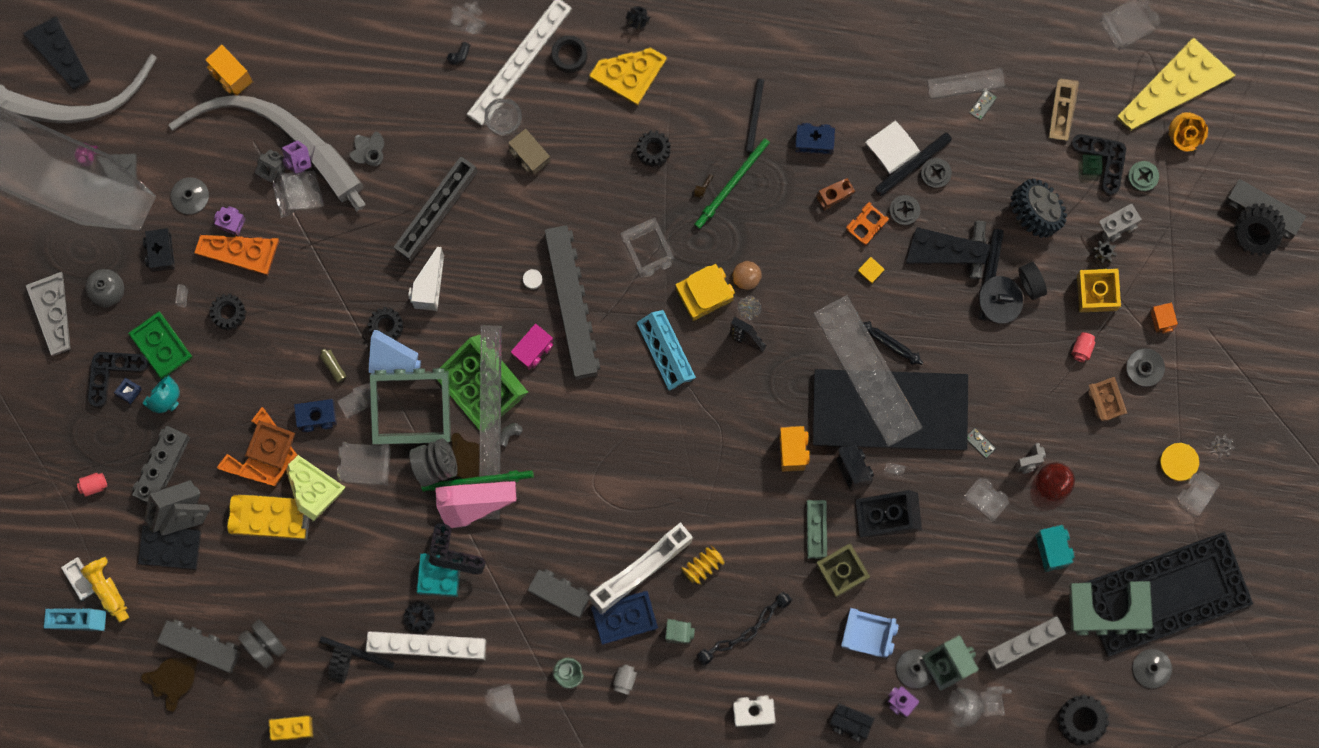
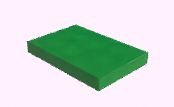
(160, 345)

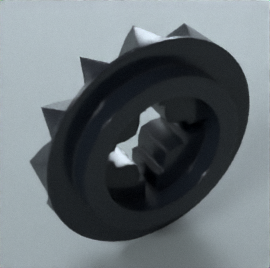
(421, 626)

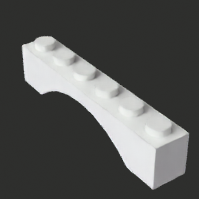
(640, 570)
(426, 645)

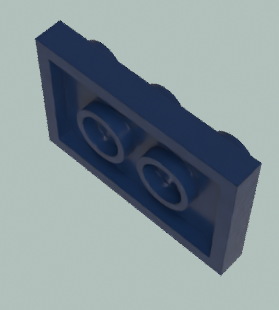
(625, 618)

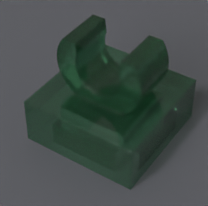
(1092, 165)

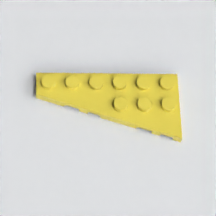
(1184, 78)

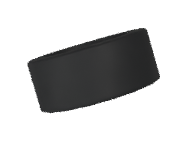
(564, 41)
(1032, 281)

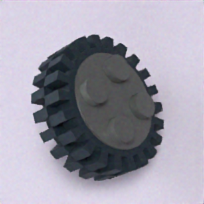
(1038, 208)

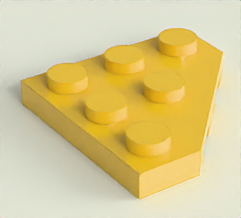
(629, 73)

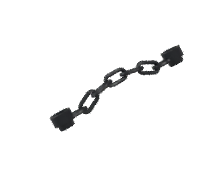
(706, 657)

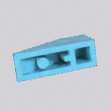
(75, 619)

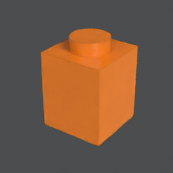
(1164, 318)

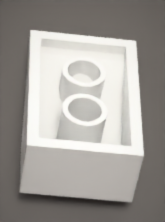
(427, 284)

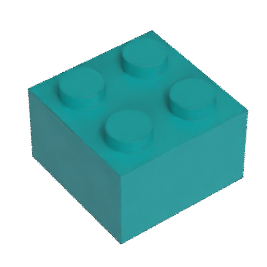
(1054, 548)
(437, 580)

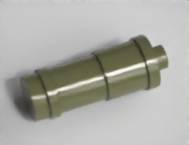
(333, 366)

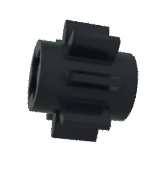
(638, 17)

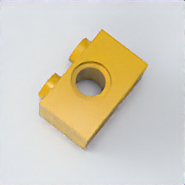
(291, 728)

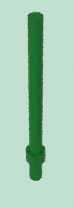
(709, 211)
(511, 476)

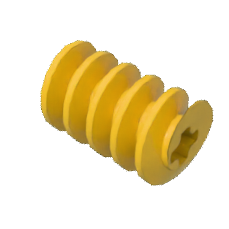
(703, 565)

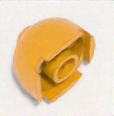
(1188, 131)

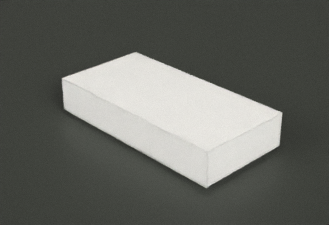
(78, 582)

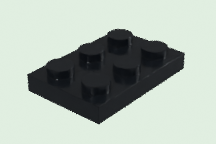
(170, 550)

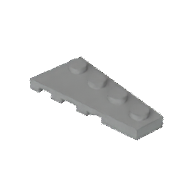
(50, 307)

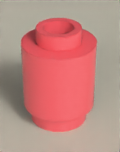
(1083, 347)
(92, 484)

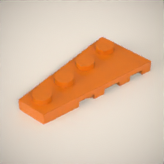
(247, 253)

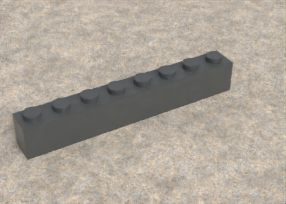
(571, 302)

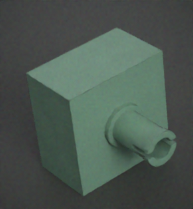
(950, 662)

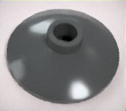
(195, 202)
(1152, 361)
(1142, 670)
(908, 675)

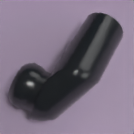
(461, 56)

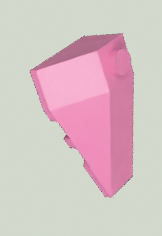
(467, 503)

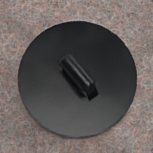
(1000, 299)

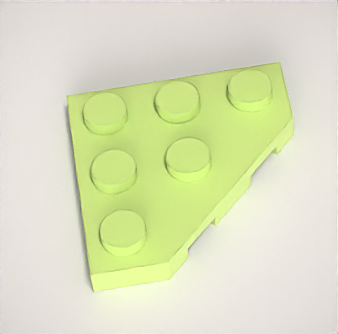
(312, 488)

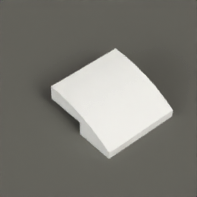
(892, 147)

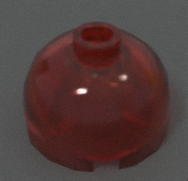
(1055, 481)

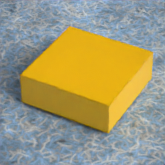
(871, 270)

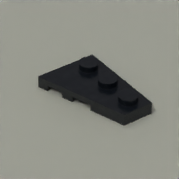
(745, 332)

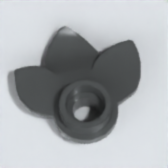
(368, 147)

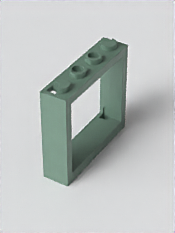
(417, 374)

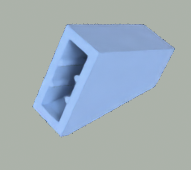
(390, 354)

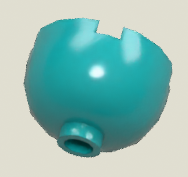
(163, 396)

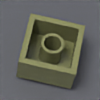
(842, 570)

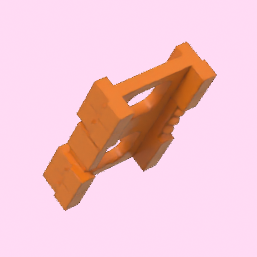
(862, 220)

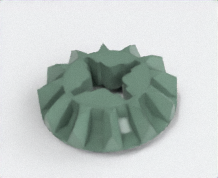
(1144, 167)

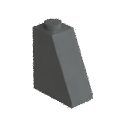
(162, 501)

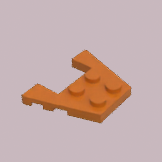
(253, 469)

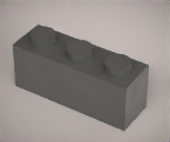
(559, 593)

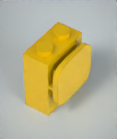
(705, 291)

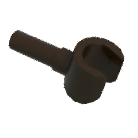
(700, 190)

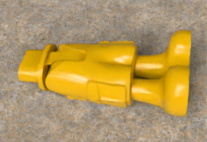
(105, 589)

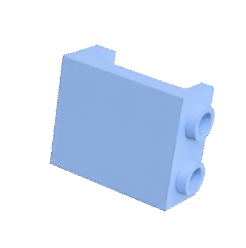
(869, 634)

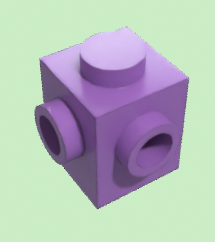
(296, 157)
(229, 220)
(902, 701)

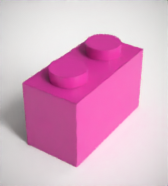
(532, 347)

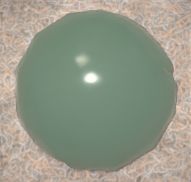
(568, 673)

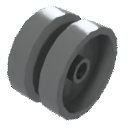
(260, 645)

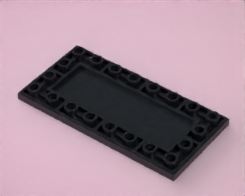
(936, 399)
(1185, 590)

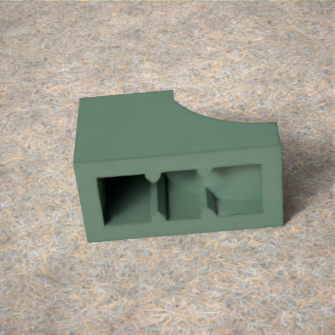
(679, 632)

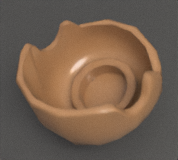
(747, 275)

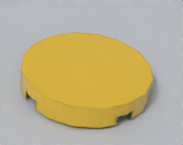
(1179, 462)

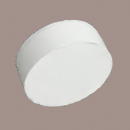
(532, 279)

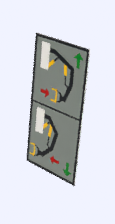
(983, 104)
(981, 443)

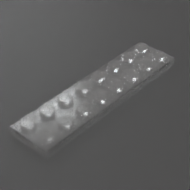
(867, 370)

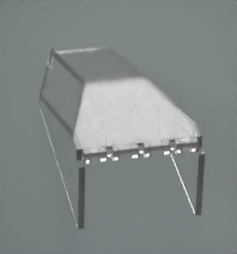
(68, 177)

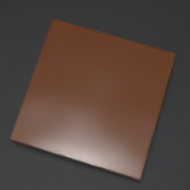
(270, 445)

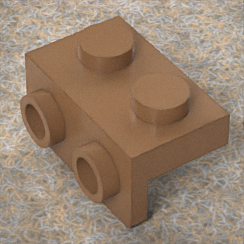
(1107, 399)

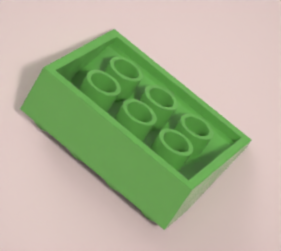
(465, 381)

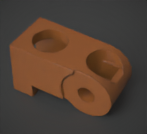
(835, 193)

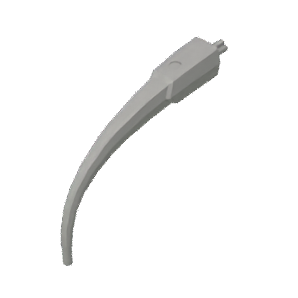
(53, 113)
(323, 155)

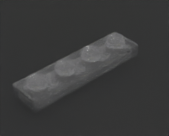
(966, 83)

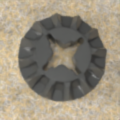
(937, 164)
(911, 204)

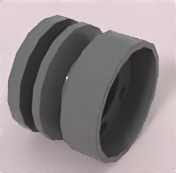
(433, 462)

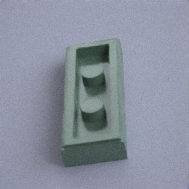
(816, 529)

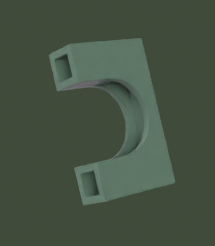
(1085, 620)

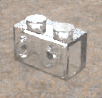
(1198, 493)
(987, 499)

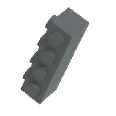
(161, 464)

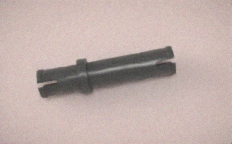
(979, 236)

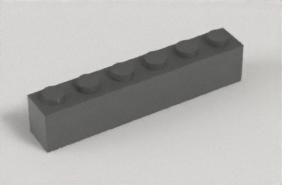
(435, 209)

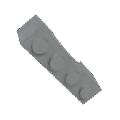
(1025, 643)

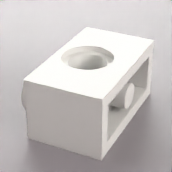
(743, 718)

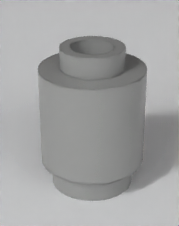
(624, 679)

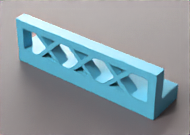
(668, 347)

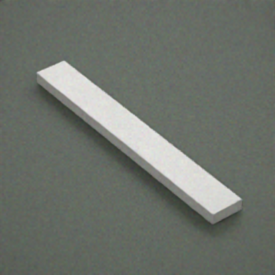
(521, 59)

